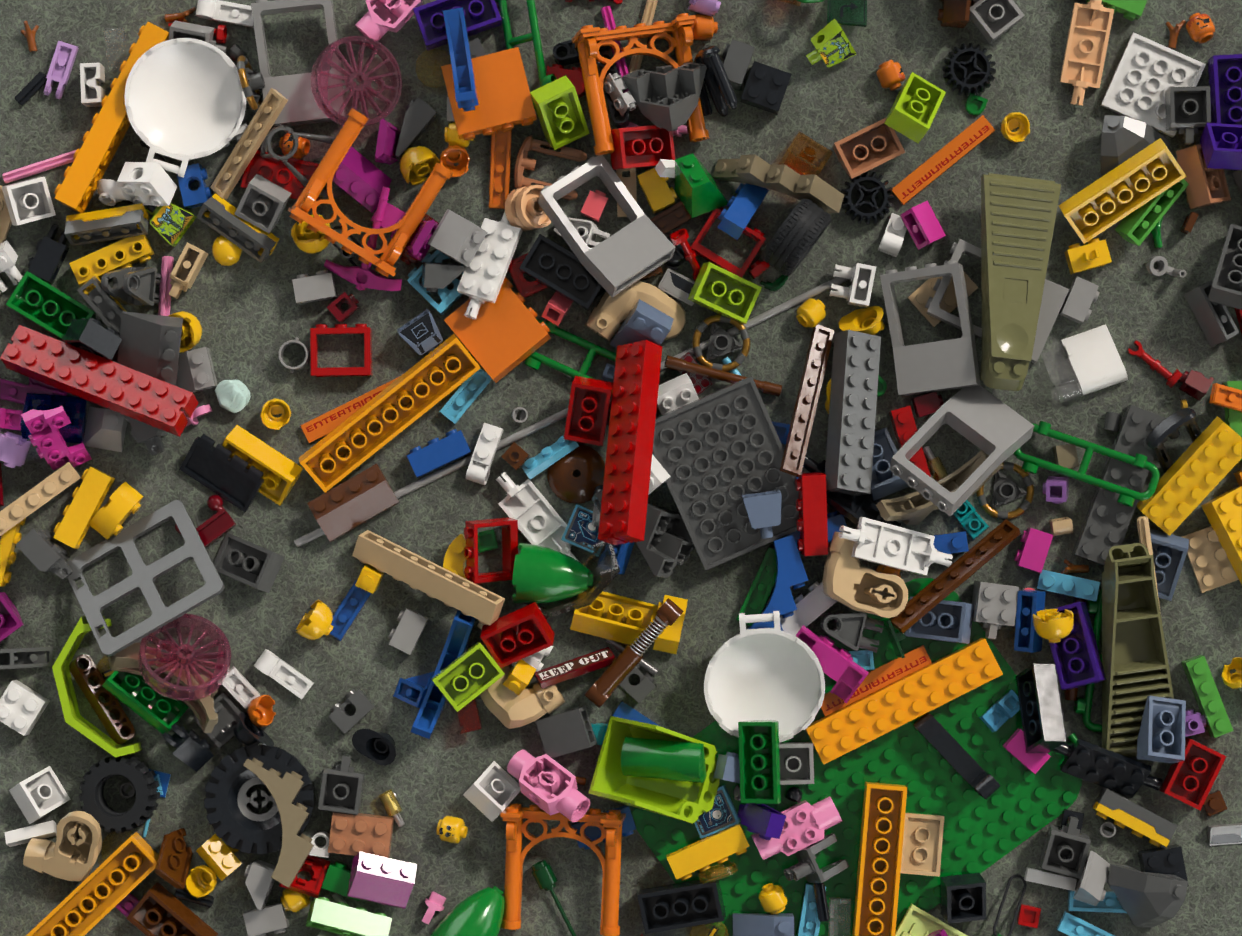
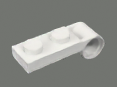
(225, 12)
(483, 454)
(283, 673)

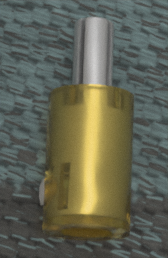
(935, 465)
(392, 806)

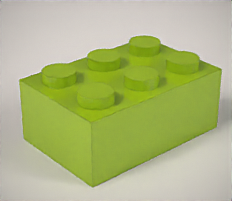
(915, 107)
(559, 112)
(724, 292)
(467, 676)

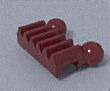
(217, 524)

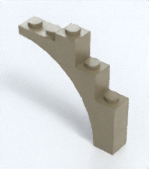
(780, 178)
(915, 508)
(203, 708)
(294, 847)

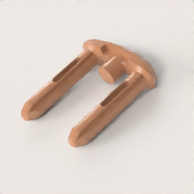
(524, 162)

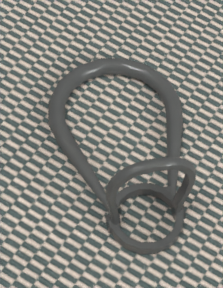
(266, 145)

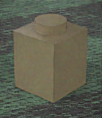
(1066, 456)

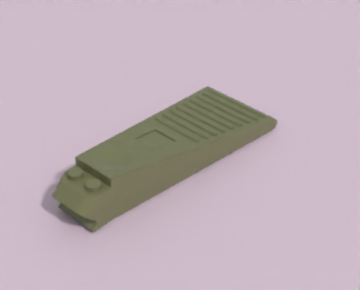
(1015, 253)
(1131, 646)

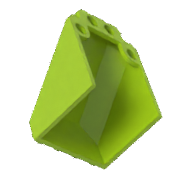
(661, 796)

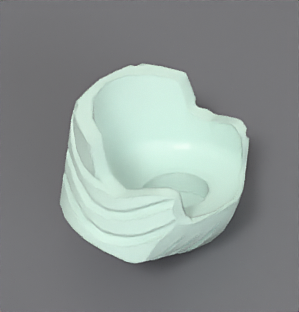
(232, 395)

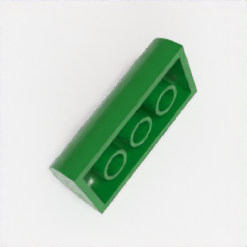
(47, 305)
(144, 701)
(663, 759)
(759, 761)

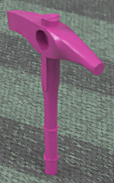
(363, 275)

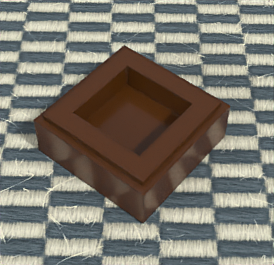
(1189, 222)

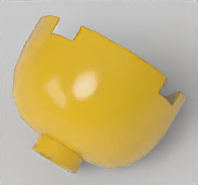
(417, 163)
(307, 239)
(191, 330)
(316, 622)
(1053, 624)

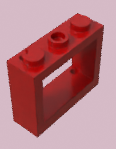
(715, 259)
(321, 329)
(509, 549)

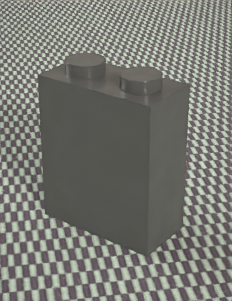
(566, 732)

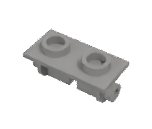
(622, 101)

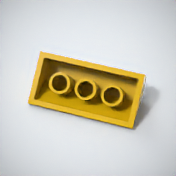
(278, 470)
(614, 618)

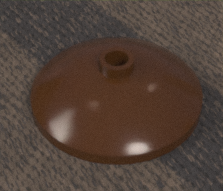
(581, 488)

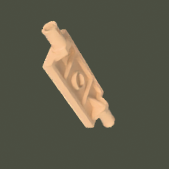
(1086, 47)

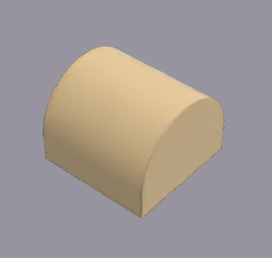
(1061, 526)

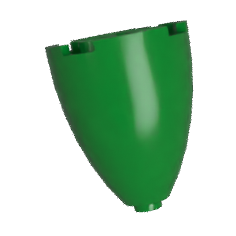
(547, 575)
(475, 916)

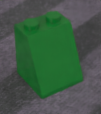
(696, 187)

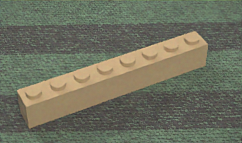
(428, 577)

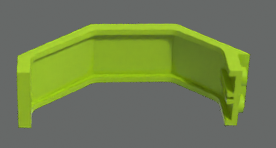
(68, 697)

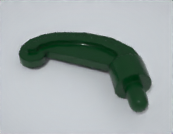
(775, 285)

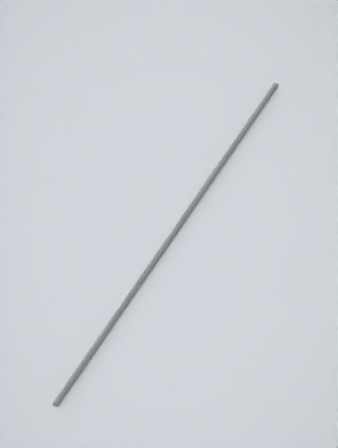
(562, 414)

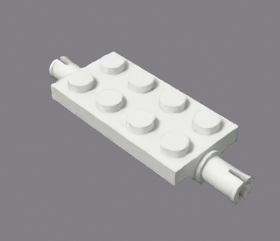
(489, 265)
(534, 514)
(894, 546)

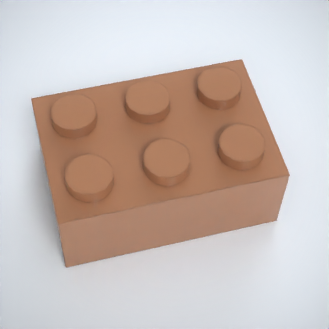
(360, 834)

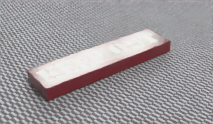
(575, 667)

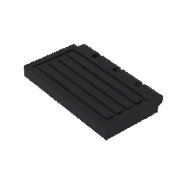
(221, 473)

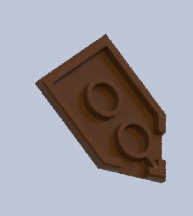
(174, 859)

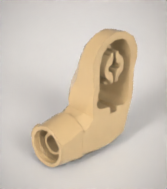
(614, 310)
(860, 586)
(521, 709)
(72, 853)

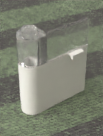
(1083, 364)

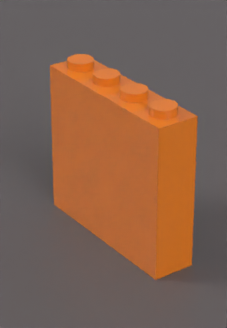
(501, 95)
(501, 333)

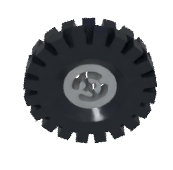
(228, 799)

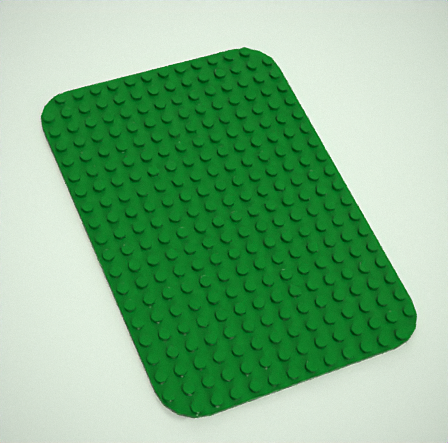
(974, 830)

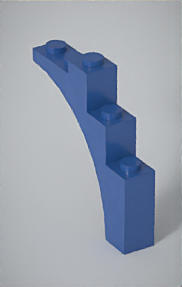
(461, 59)
(789, 573)
(434, 699)

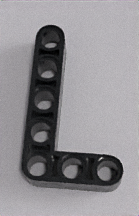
(573, 57)
(956, 756)

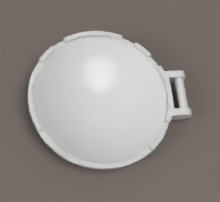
(184, 100)
(764, 678)

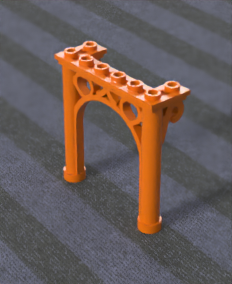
(590, 39)
(324, 176)
(610, 861)

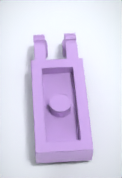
(60, 68)

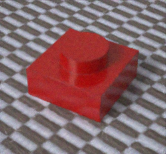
(758, 268)
(1029, 916)

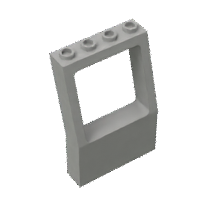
(301, 105)
(622, 256)
(1051, 303)
(933, 364)
(983, 422)

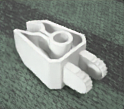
(587, 231)

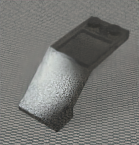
(603, 566)

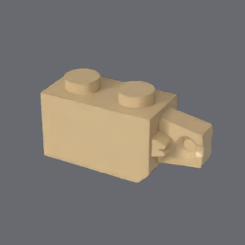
(186, 269)

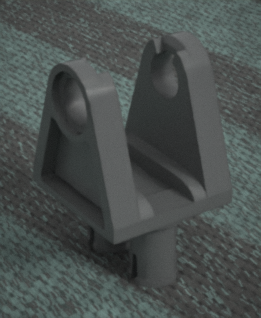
(133, 285)
(850, 628)
(808, 866)

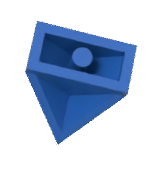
(413, 689)

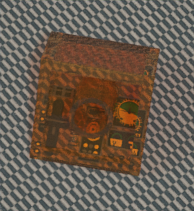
(806, 156)

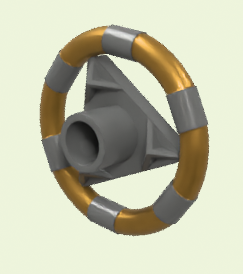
(250, 82)
(721, 343)
(1006, 491)

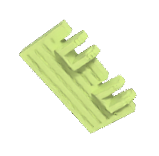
(920, 923)

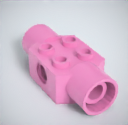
(386, 16)
(548, 785)
(801, 828)

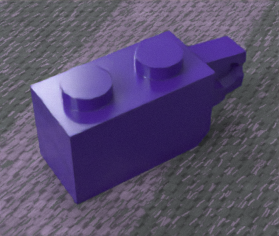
(762, 820)

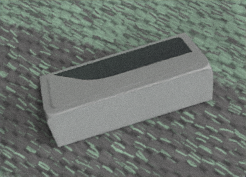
(676, 285)
(1225, 834)

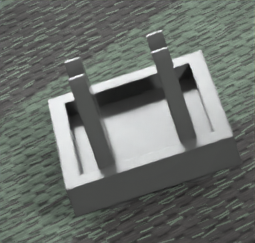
(228, 718)

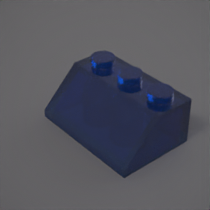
(73, 406)

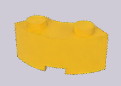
(121, 504)
(454, 557)
(670, 637)

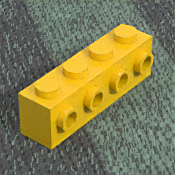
(112, 258)
(83, 508)
(707, 851)

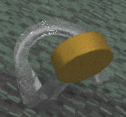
(1184, 403)

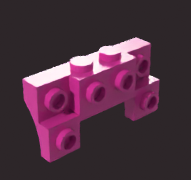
(50, 443)
(835, 663)

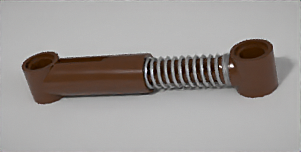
(632, 654)

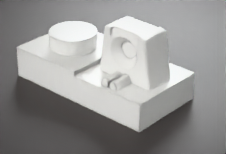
(240, 687)

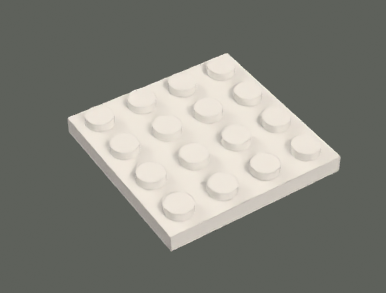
(1143, 78)

